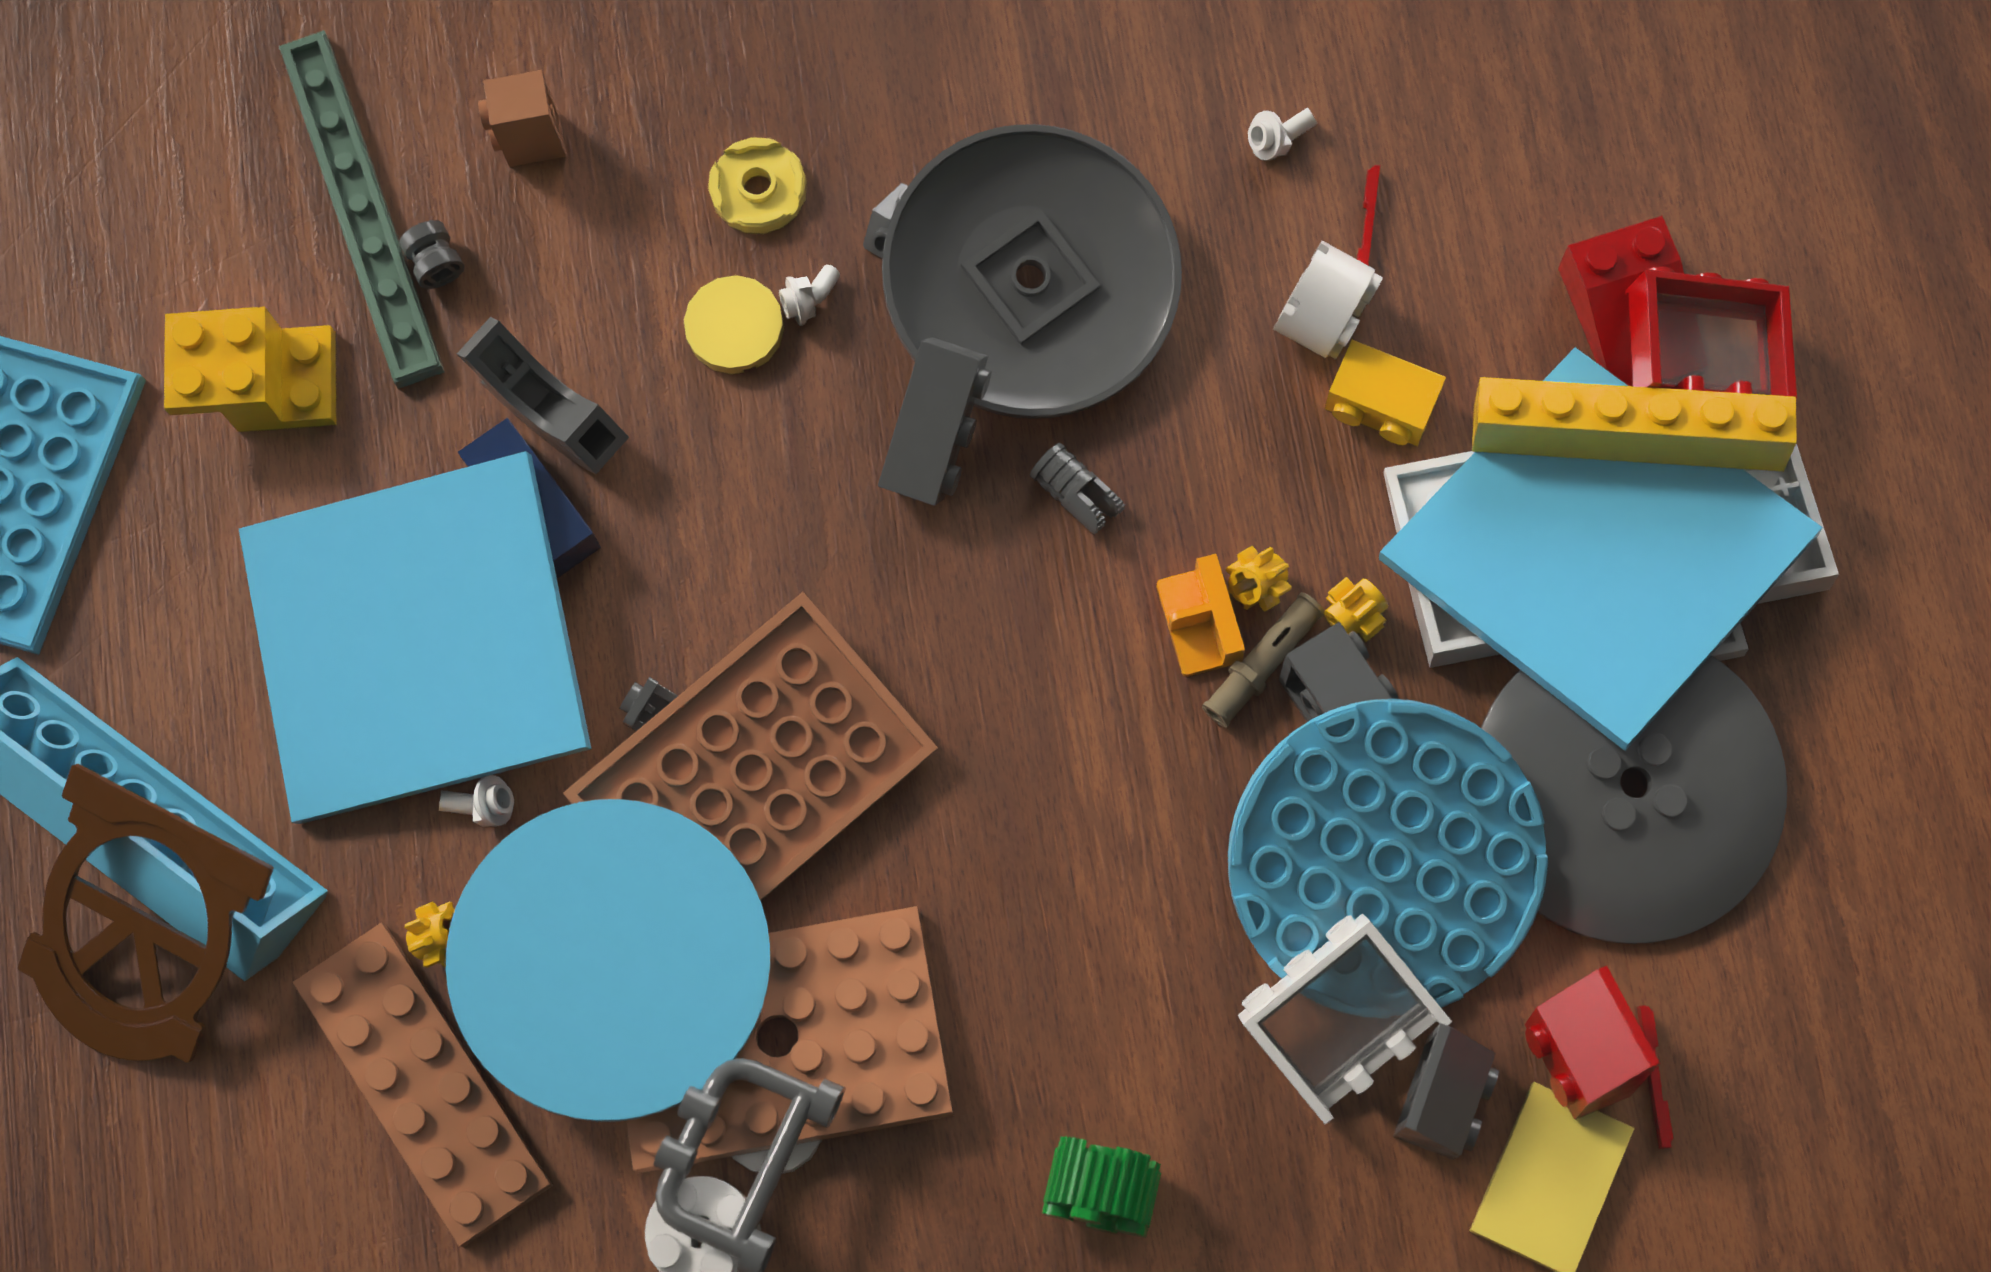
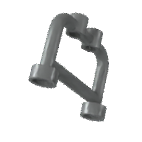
(700, 1110)

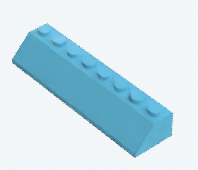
(50, 731)

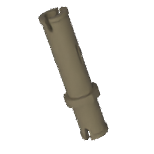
(1249, 676)

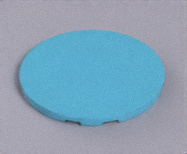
(1397, 821)
(607, 959)

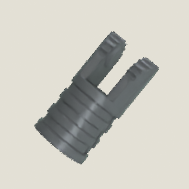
(1076, 488)

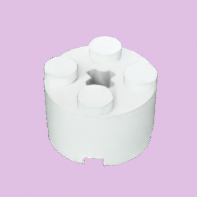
(1325, 299)
(679, 1253)

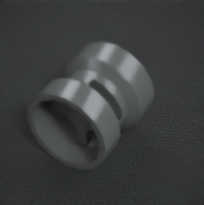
(430, 250)

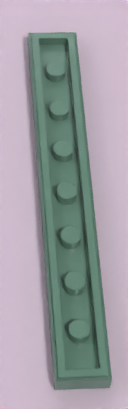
(361, 210)

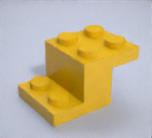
(249, 369)

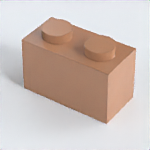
(522, 118)

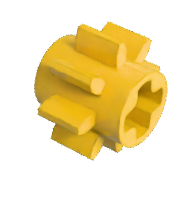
(1258, 578)
(1357, 608)
(429, 933)

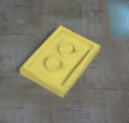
(1551, 1181)

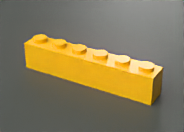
(1634, 424)

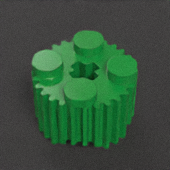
(1102, 1187)

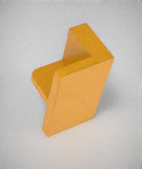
(1201, 618)

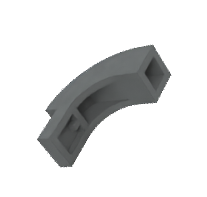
(541, 400)

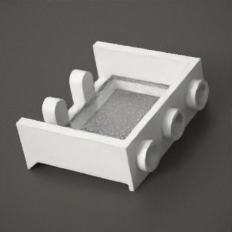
(1340, 1014)

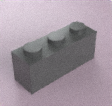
(935, 421)

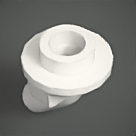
(1272, 138)
(801, 297)
(489, 804)

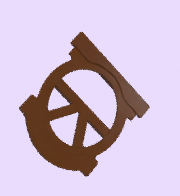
(227, 883)

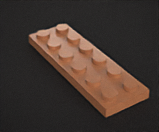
(422, 1085)

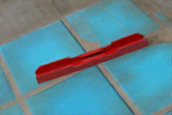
(1369, 204)
(1659, 1107)

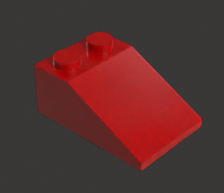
(1596, 281)

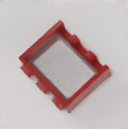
(1711, 333)

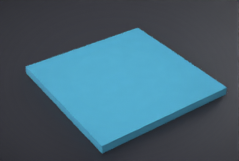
(56, 452)
(1600, 570)
(413, 638)

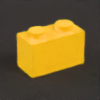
(1384, 394)

